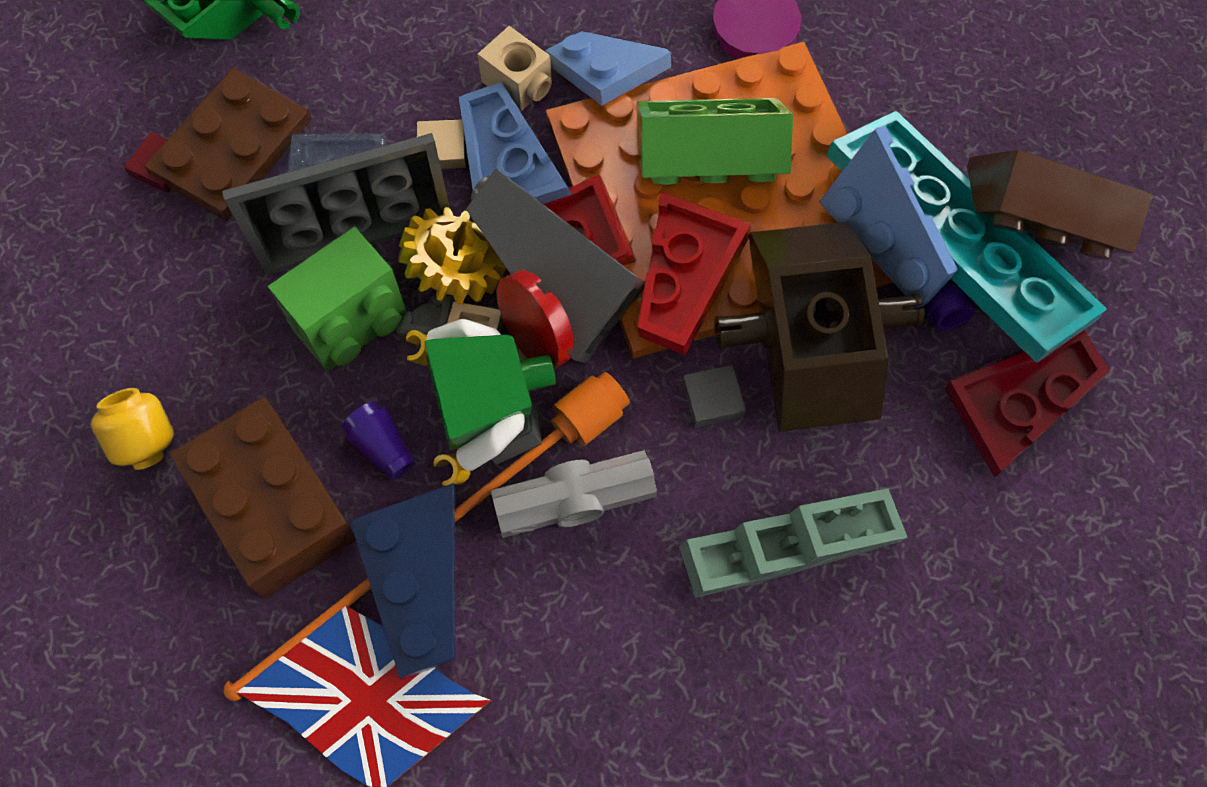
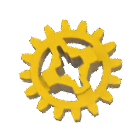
(450, 256)

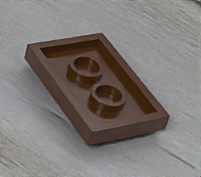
(228, 141)

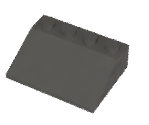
(311, 207)

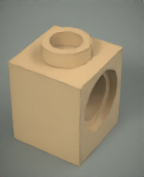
(518, 65)

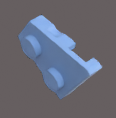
(606, 65)

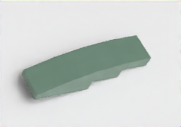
(792, 542)

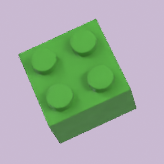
(340, 299)

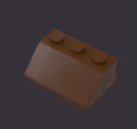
(1058, 202)

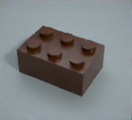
(263, 498)

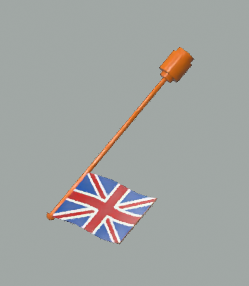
(339, 671)

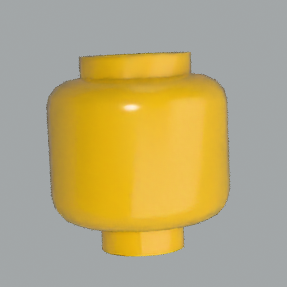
(132, 428)

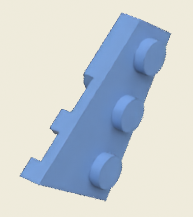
(503, 140)
(888, 220)

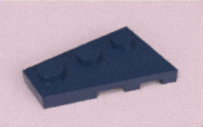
(412, 577)

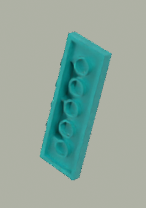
(996, 267)

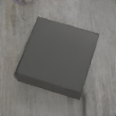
(713, 396)

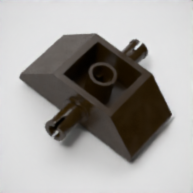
(818, 371)

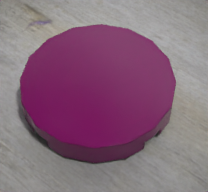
(755, 25)

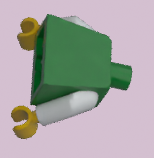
(478, 390)

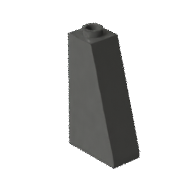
(533, 238)

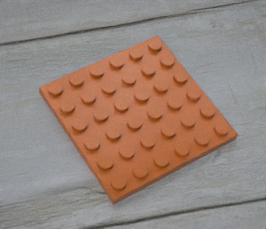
(606, 143)

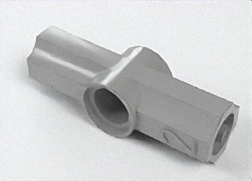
(574, 493)

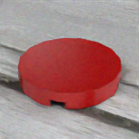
(534, 318)

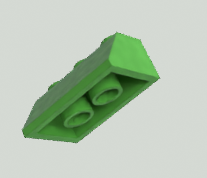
(714, 139)

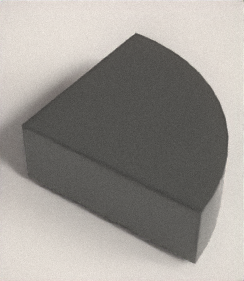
(426, 316)
(525, 440)

